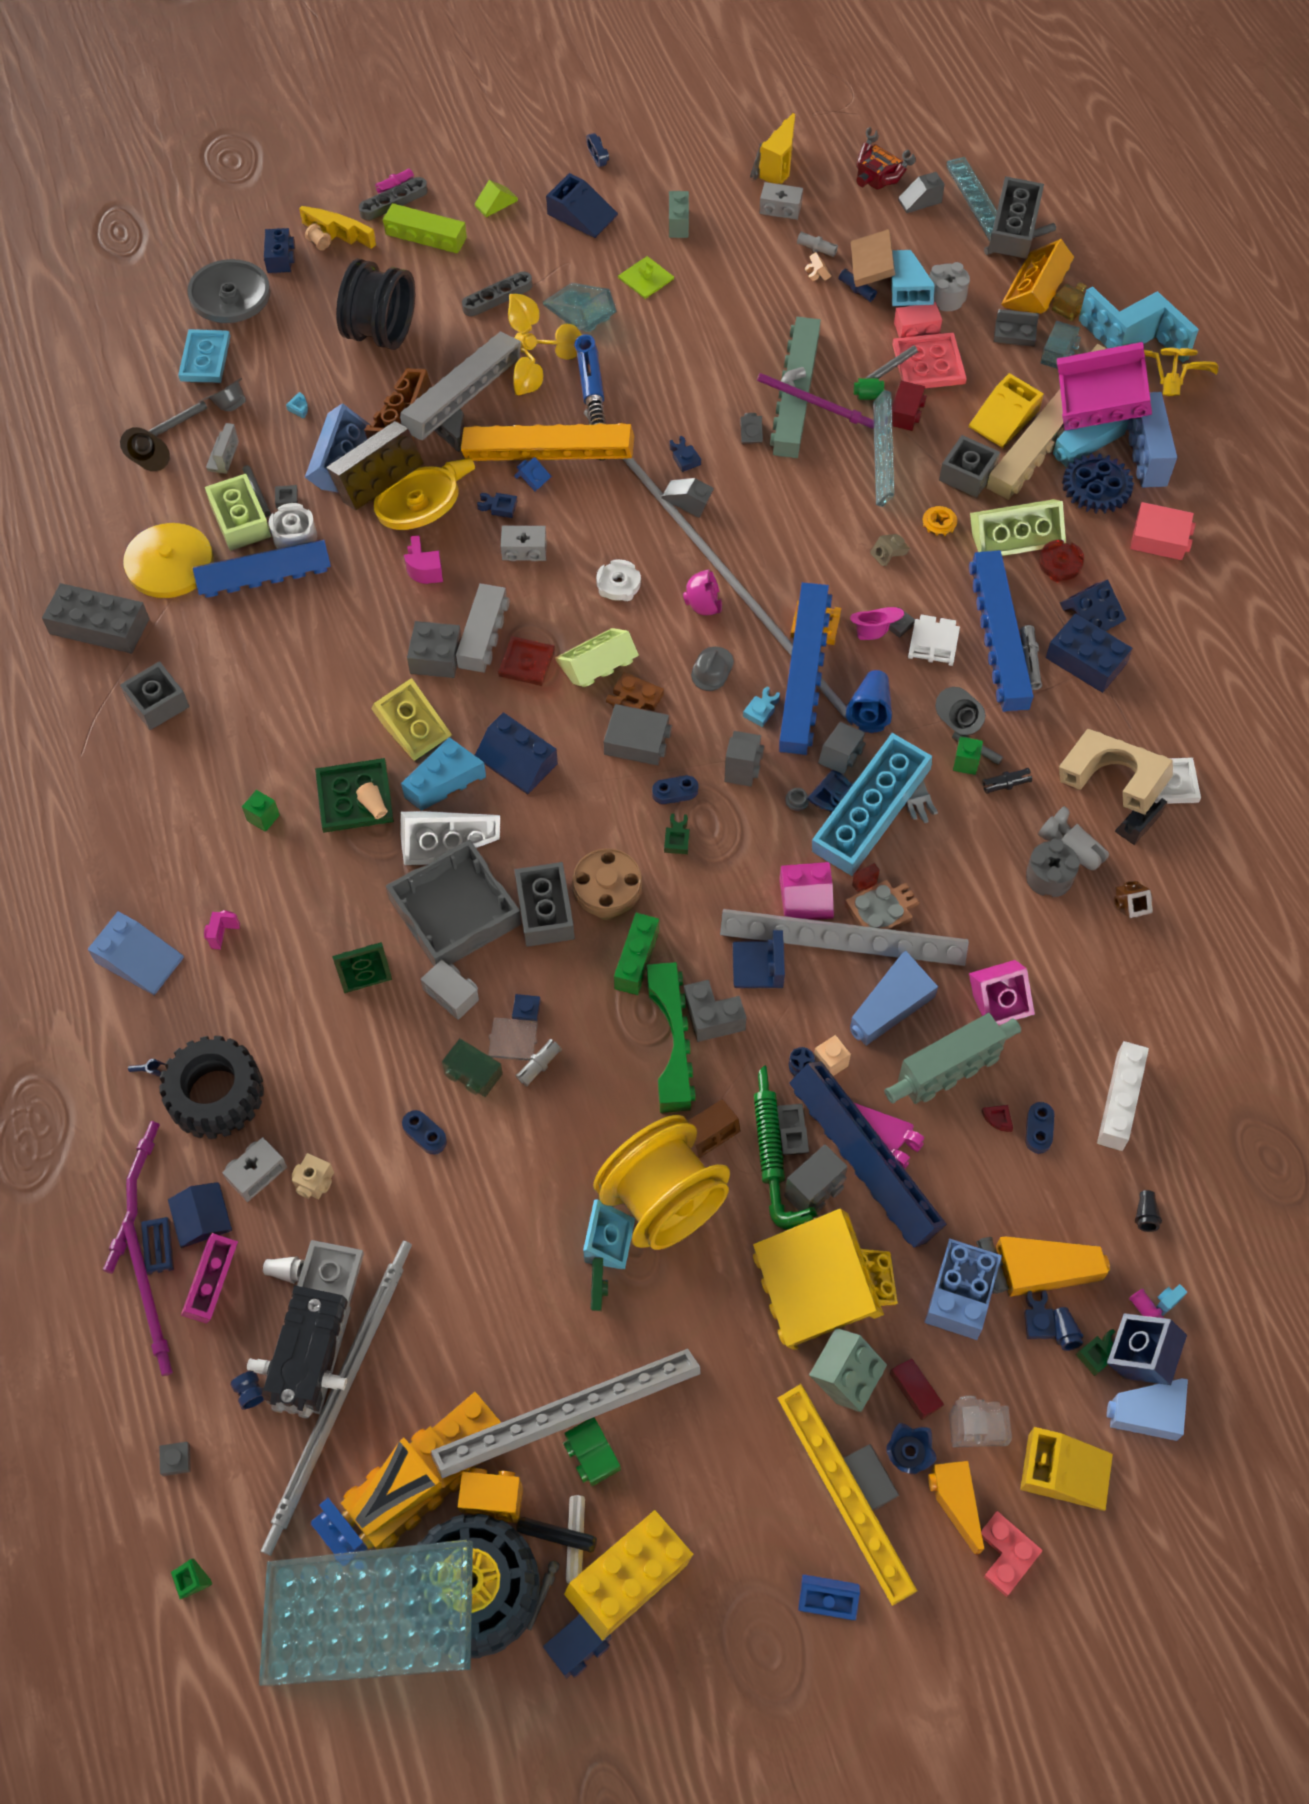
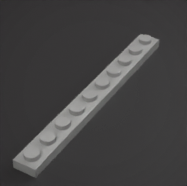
(845, 937)
(564, 1413)

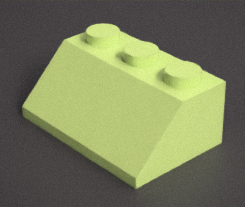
(598, 656)

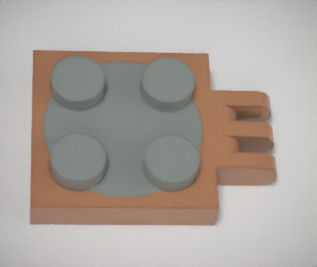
(882, 906)

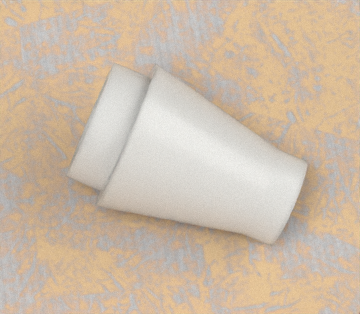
(286, 1269)

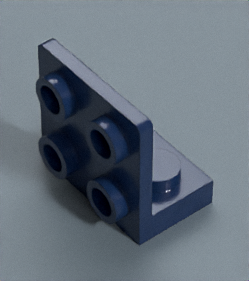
(1097, 605)
(759, 963)

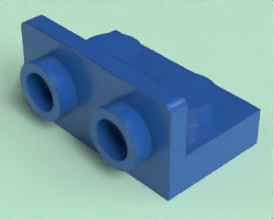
(336, 1530)

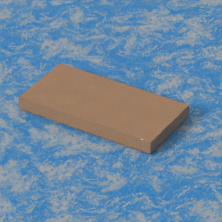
(872, 258)

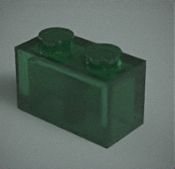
(472, 1068)

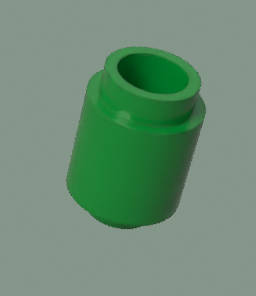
(868, 388)

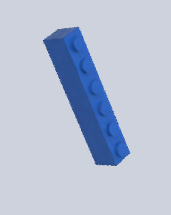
(261, 567)

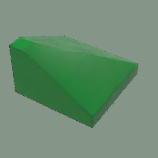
(190, 1579)

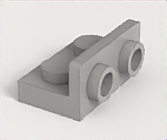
(223, 450)

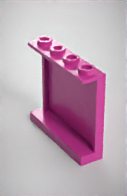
(1104, 386)

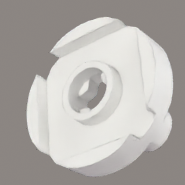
(618, 590)

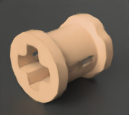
(315, 234)

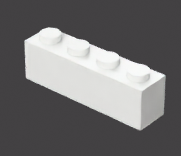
(1123, 1096)

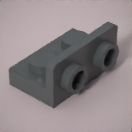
(1016, 327)

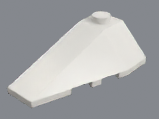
(431, 834)

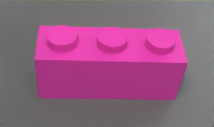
(209, 1278)

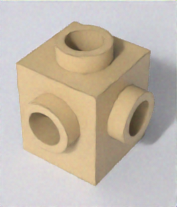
(312, 1177)

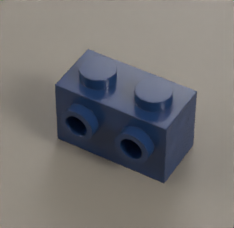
(278, 250)

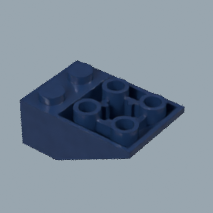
(579, 206)

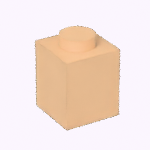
(833, 1055)

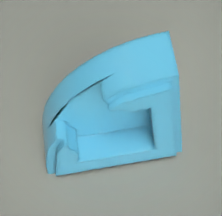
(298, 405)

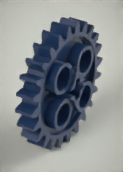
(1098, 483)

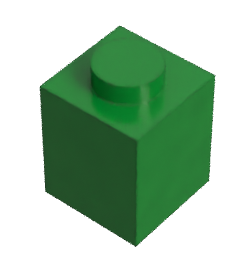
(967, 755)
(260, 810)

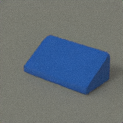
(829, 1597)

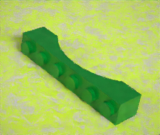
(673, 1083)

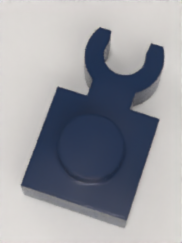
(684, 456)
(500, 505)
(1038, 1320)

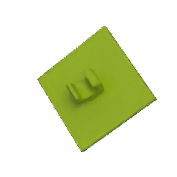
(646, 277)

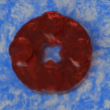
(1061, 570)

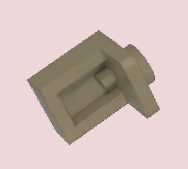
(887, 547)

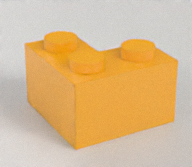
(491, 1494)

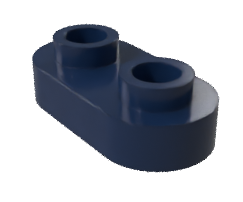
(596, 150)
(675, 790)
(1039, 1126)
(423, 1131)

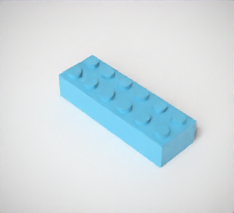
(871, 804)

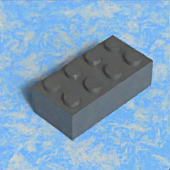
(1016, 217)
(95, 618)

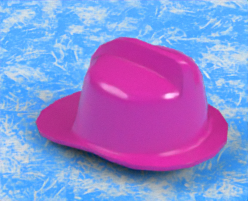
(875, 623)

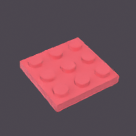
(936, 362)

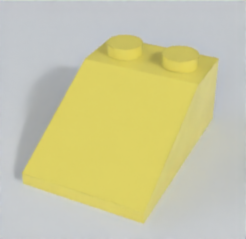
(411, 719)

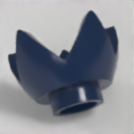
(920, 1440)

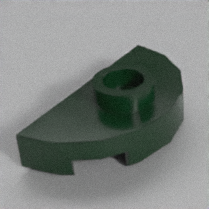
(599, 1286)

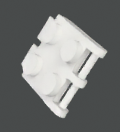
(934, 640)

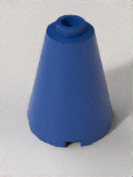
(871, 703)

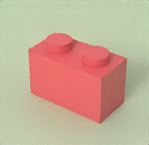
(917, 320)

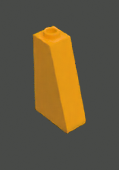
(1049, 1264)

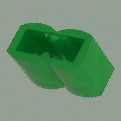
(591, 1451)

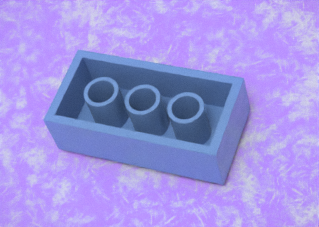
(1153, 445)

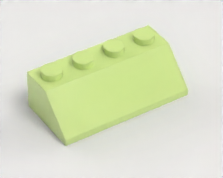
(1018, 527)

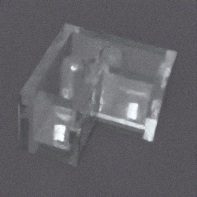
(979, 1423)

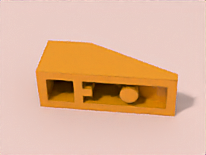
(956, 1497)

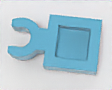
(762, 708)

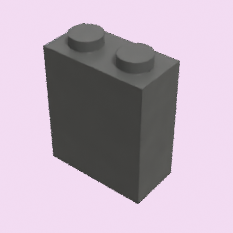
(637, 735)

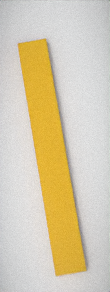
(847, 1495)

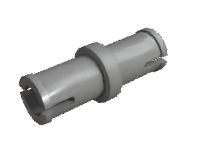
(817, 244)
(538, 1062)

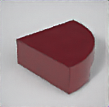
(998, 1117)

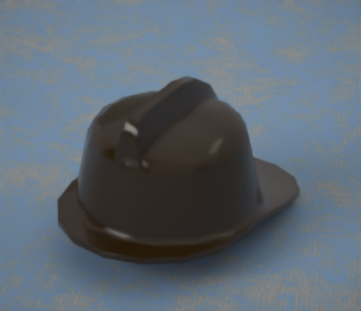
(144, 449)

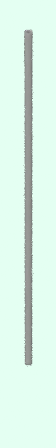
(725, 572)

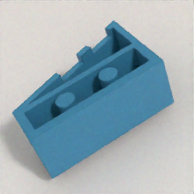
(442, 773)

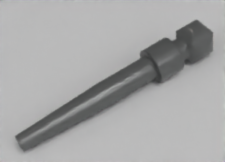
(547, 1580)

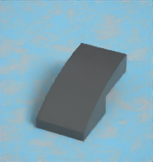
(792, 1129)

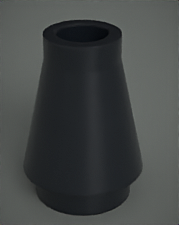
(1148, 1214)

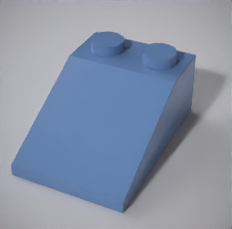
(134, 953)

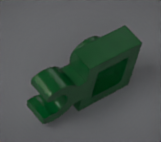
(677, 836)
(1097, 1352)

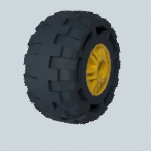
(505, 1575)

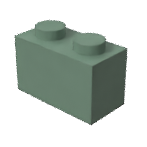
(678, 214)

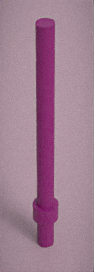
(853, 416)
(160, 1346)

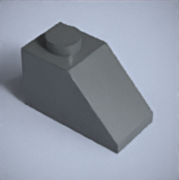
(922, 193)
(452, 430)
(688, 495)

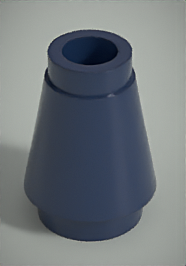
(1067, 1330)

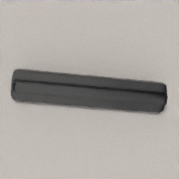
(556, 1534)

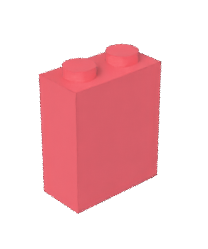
(1163, 531)

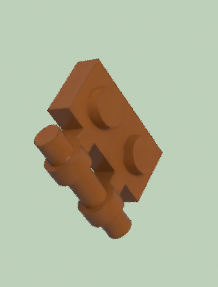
(635, 690)

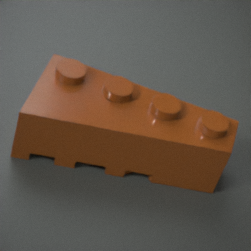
(407, 389)

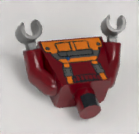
(879, 166)

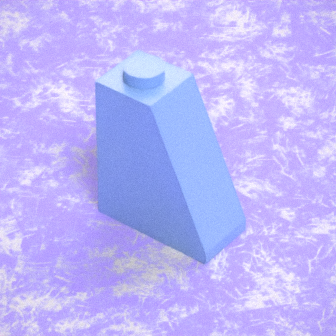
(1151, 1410)

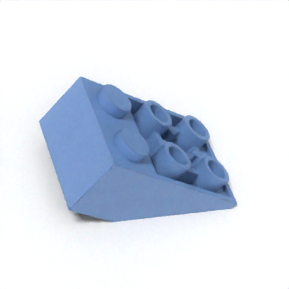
(963, 1289)

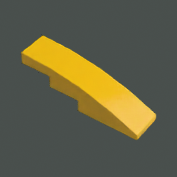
(338, 225)

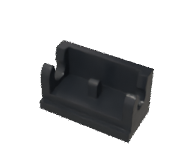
(1138, 824)

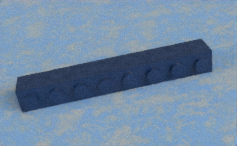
(867, 1154)

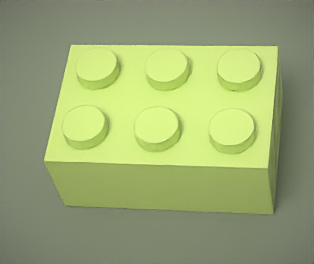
(238, 512)

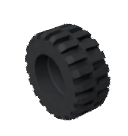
(198, 1060)

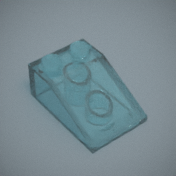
(582, 305)

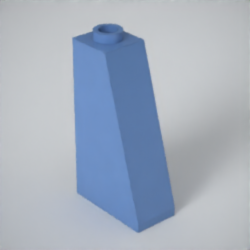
(895, 997)

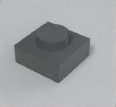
(285, 495)
(903, 625)
(174, 1458)

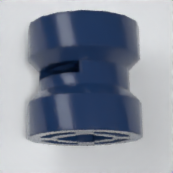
(248, 1389)

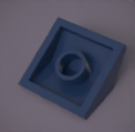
(199, 1213)

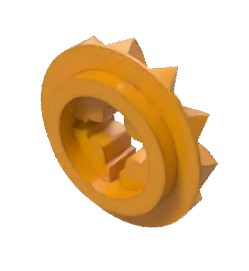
(943, 514)

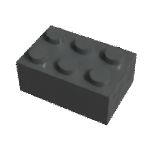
(544, 904)

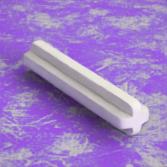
(576, 1523)

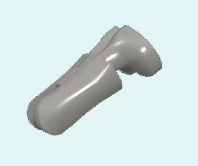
(1086, 847)

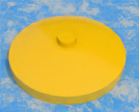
(417, 499)
(163, 559)

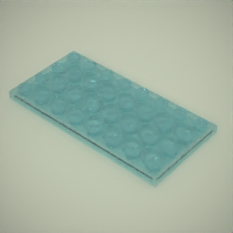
(368, 1614)

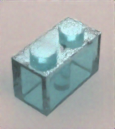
(1060, 343)

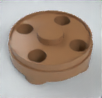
(607, 883)

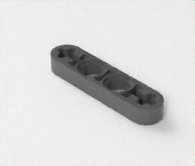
(412, 188)
(476, 304)

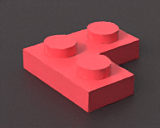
(1016, 1553)

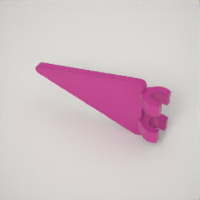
(893, 1133)

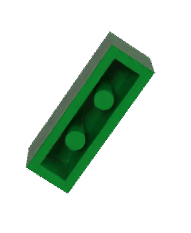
(636, 954)

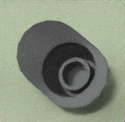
(230, 397)
(712, 668)
(960, 710)

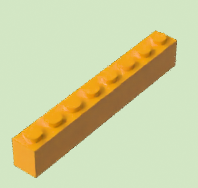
(548, 442)

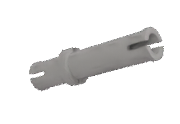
(1030, 650)

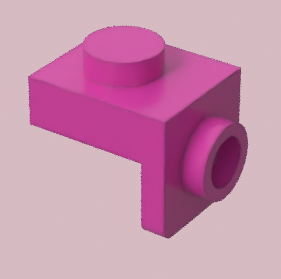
(218, 923)

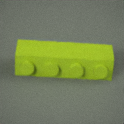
(425, 228)

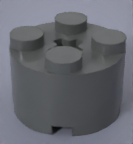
(1052, 868)

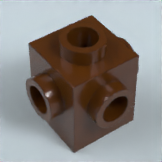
(1133, 899)

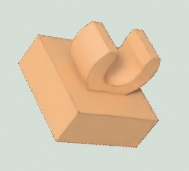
(817, 269)

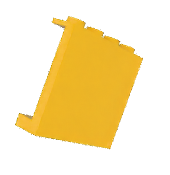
(816, 1278)

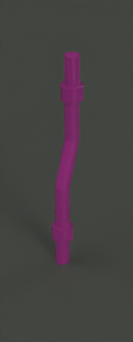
(144, 1148)

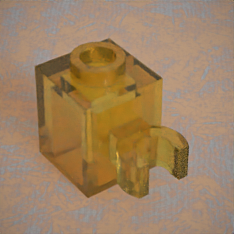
(1069, 301)

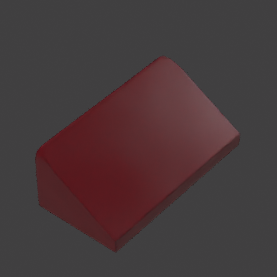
(916, 1388)

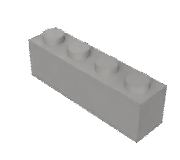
(482, 628)

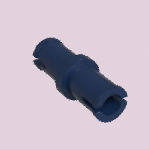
(864, 290)

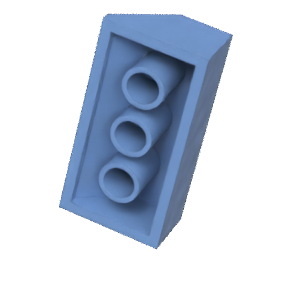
(340, 434)

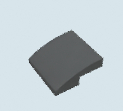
(871, 1477)

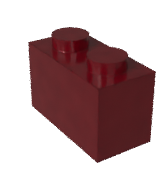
(907, 405)

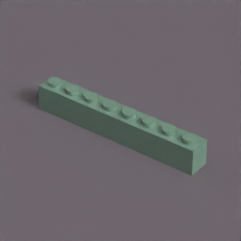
(792, 409)

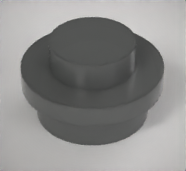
(796, 799)

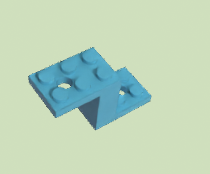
(1138, 323)

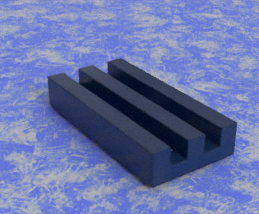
(160, 1266)

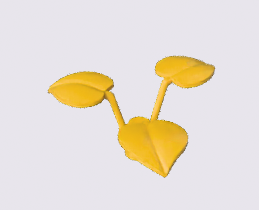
(521, 315)
(1172, 381)

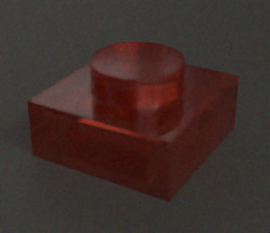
(866, 877)

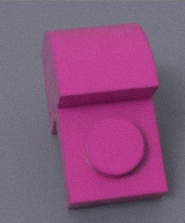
(423, 566)

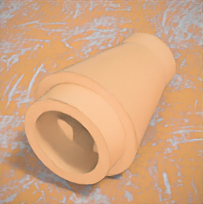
(371, 799)

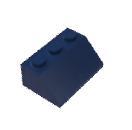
(516, 753)

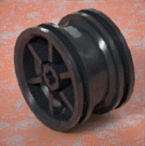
(375, 304)

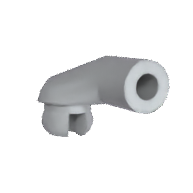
(792, 375)

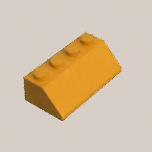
(1039, 278)

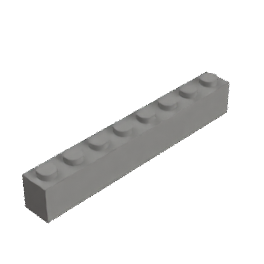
(460, 385)

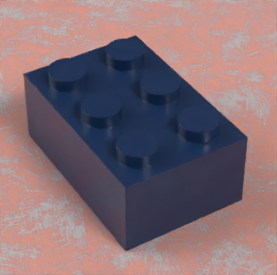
(1088, 653)

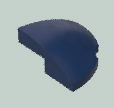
(830, 791)

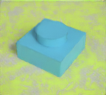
(1170, 1298)

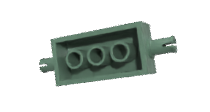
(952, 1059)

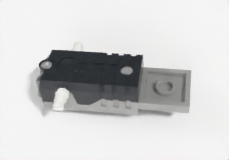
(312, 1332)

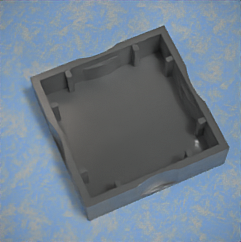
(454, 905)

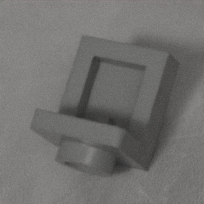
(751, 428)

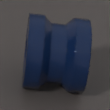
(802, 1056)

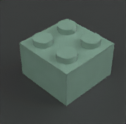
(848, 1369)

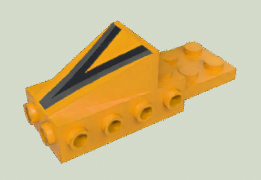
(409, 1480)

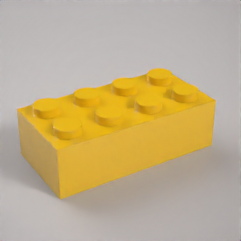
(628, 1574)

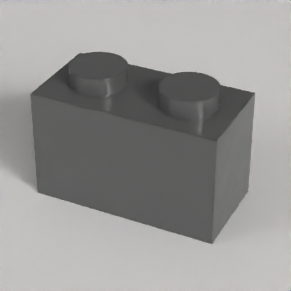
(842, 748)

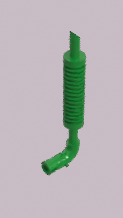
(771, 1155)

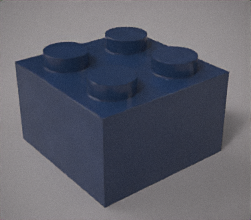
(1147, 1349)

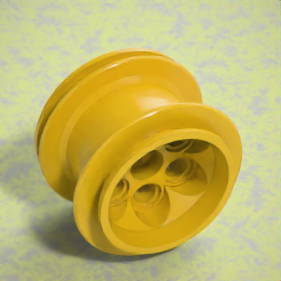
(662, 1183)

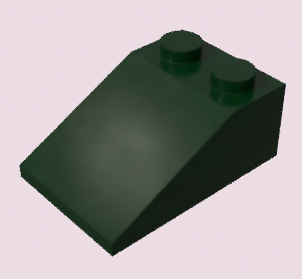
(362, 967)

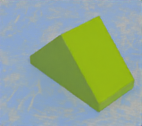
(494, 198)

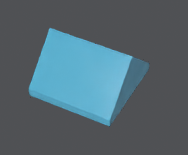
(608, 1236)

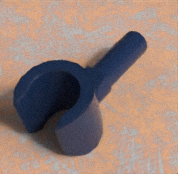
(150, 1067)

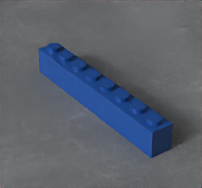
(1001, 631)
(804, 667)

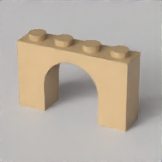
(1099, 750)

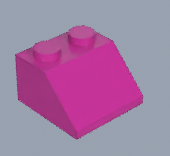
(807, 891)
(1003, 991)

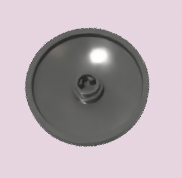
(229, 291)

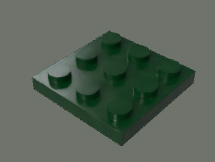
(339, 799)

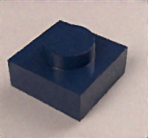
(526, 1007)

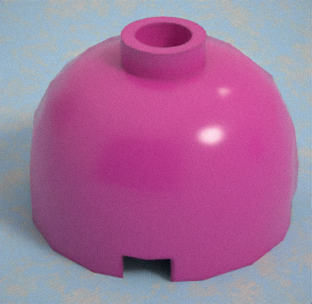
(702, 593)

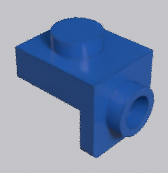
(533, 473)

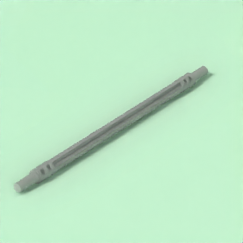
(335, 1399)

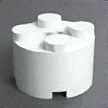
(292, 526)

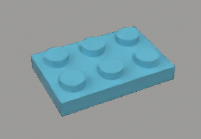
(204, 356)

